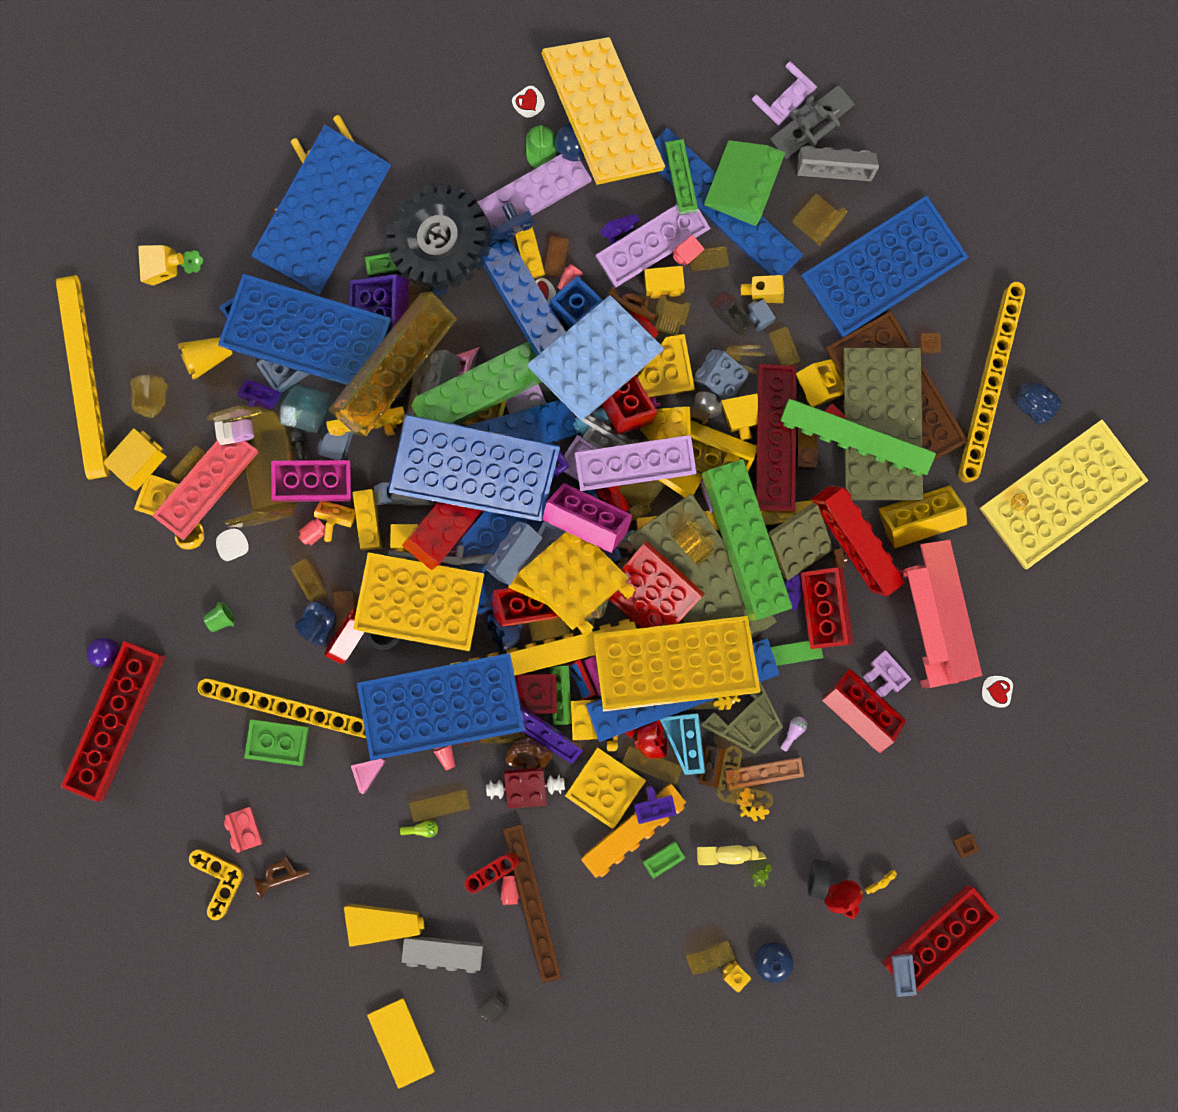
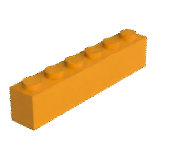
(626, 837)

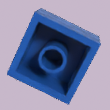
(574, 302)

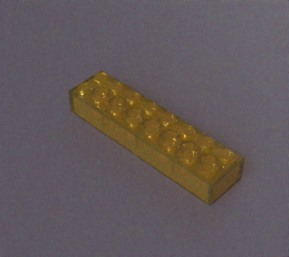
(393, 364)

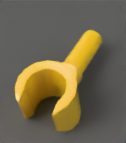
(612, 745)

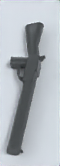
(458, 560)

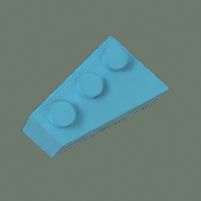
(686, 741)

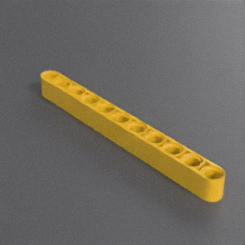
(997, 375)
(82, 376)
(273, 706)

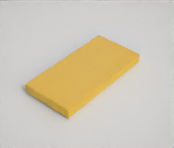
(401, 1043)

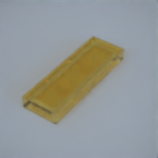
(655, 767)
(439, 805)

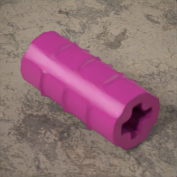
(591, 668)

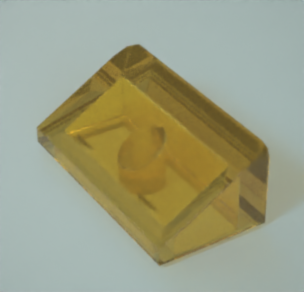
(188, 463)

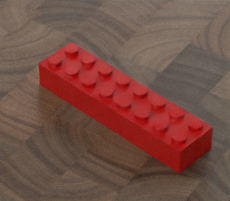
(113, 721)

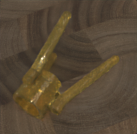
(736, 352)

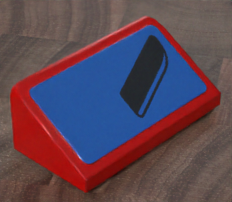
(581, 680)

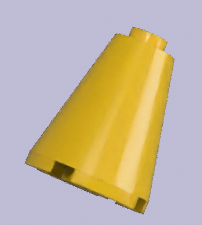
(202, 355)

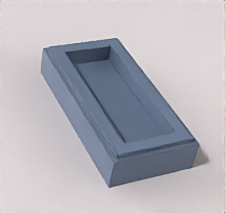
(904, 975)

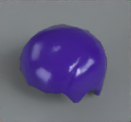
(102, 652)

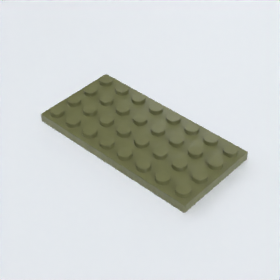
(884, 395)
(712, 576)

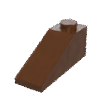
(806, 450)

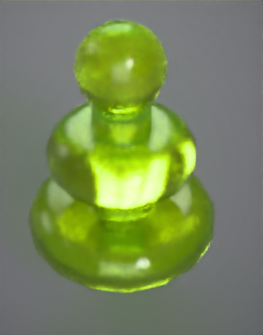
(763, 874)

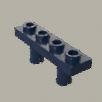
(513, 226)

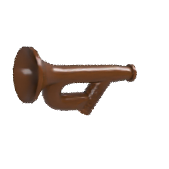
(623, 301)
(262, 886)

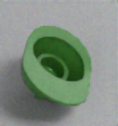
(540, 146)

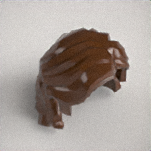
(529, 753)

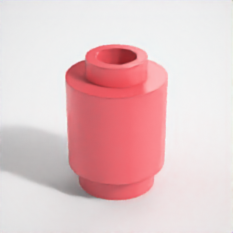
(312, 532)

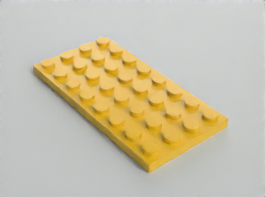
(603, 110)
(676, 663)

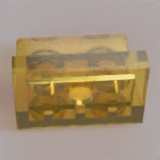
(818, 219)

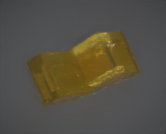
(710, 958)

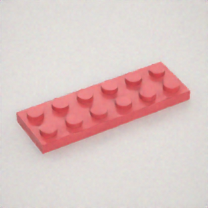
(204, 486)

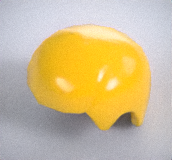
(193, 540)

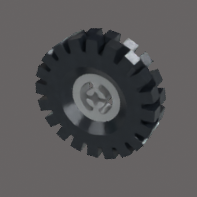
(438, 213)

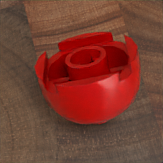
(651, 740)

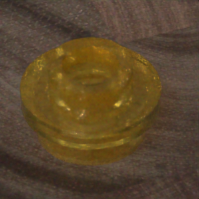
(1019, 501)

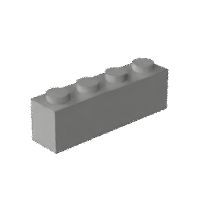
(442, 953)

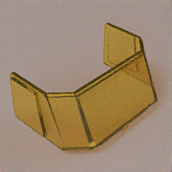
(273, 445)

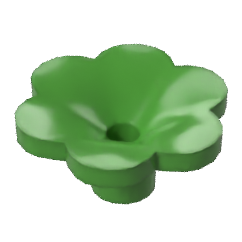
(192, 261)

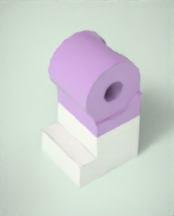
(234, 431)

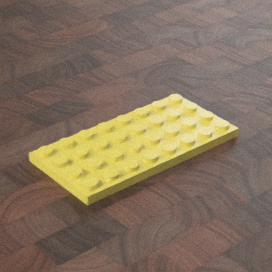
(1064, 494)

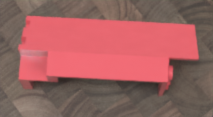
(942, 617)

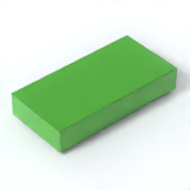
(663, 859)

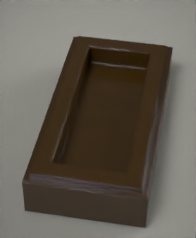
(699, 416)

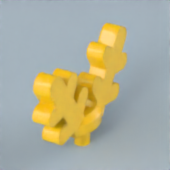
(728, 702)
(760, 812)
(882, 883)

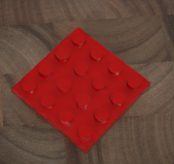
(660, 593)

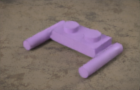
(790, 98)

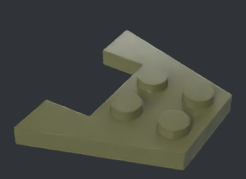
(752, 727)

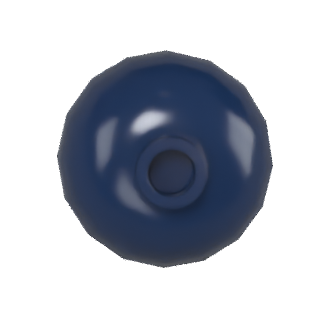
(567, 144)
(505, 636)
(773, 962)

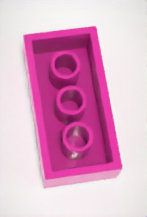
(310, 481)
(587, 517)

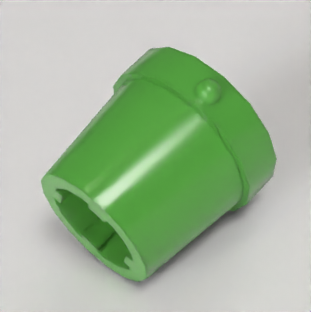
(219, 617)

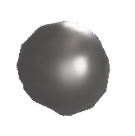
(707, 402)

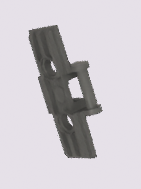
(811, 116)

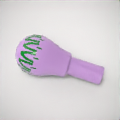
(796, 728)

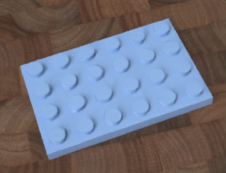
(595, 357)

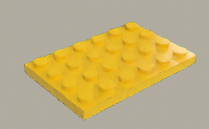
(418, 604)

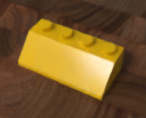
(717, 449)
(920, 519)

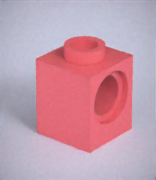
(687, 250)

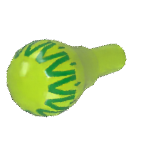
(427, 829)

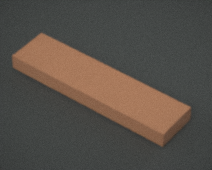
(767, 772)

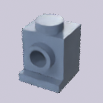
(760, 314)

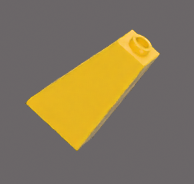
(380, 924)

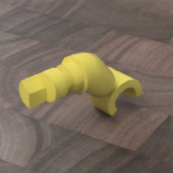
(728, 854)

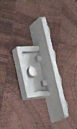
(602, 435)

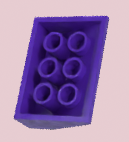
(381, 296)

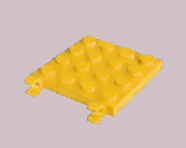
(575, 579)

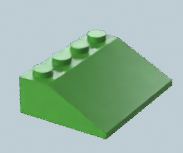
(744, 180)

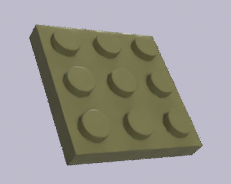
(800, 541)

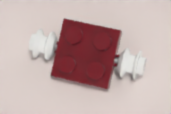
(525, 787)

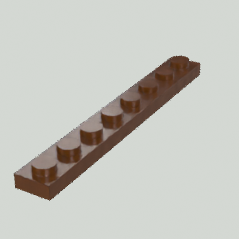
(533, 905)

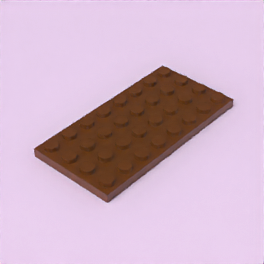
(939, 426)

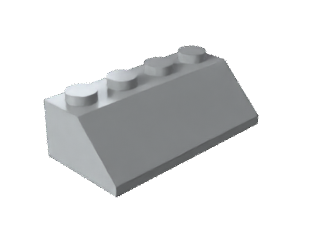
(837, 163)

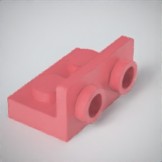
(243, 829)

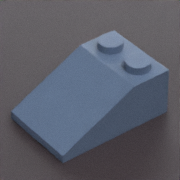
(279, 376)

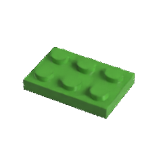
(276, 742)

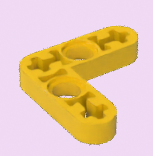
(223, 875)

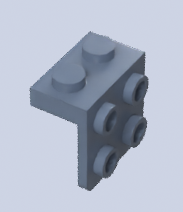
(721, 374)

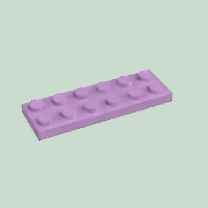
(536, 189)
(649, 244)
(635, 463)

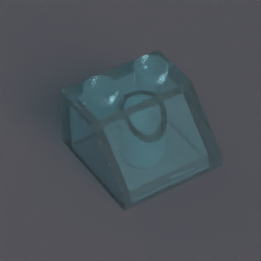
(304, 408)

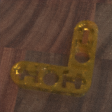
(736, 790)

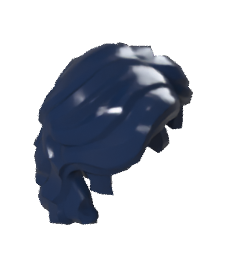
(1038, 402)
(315, 623)

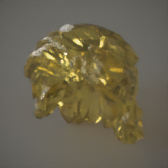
(148, 395)

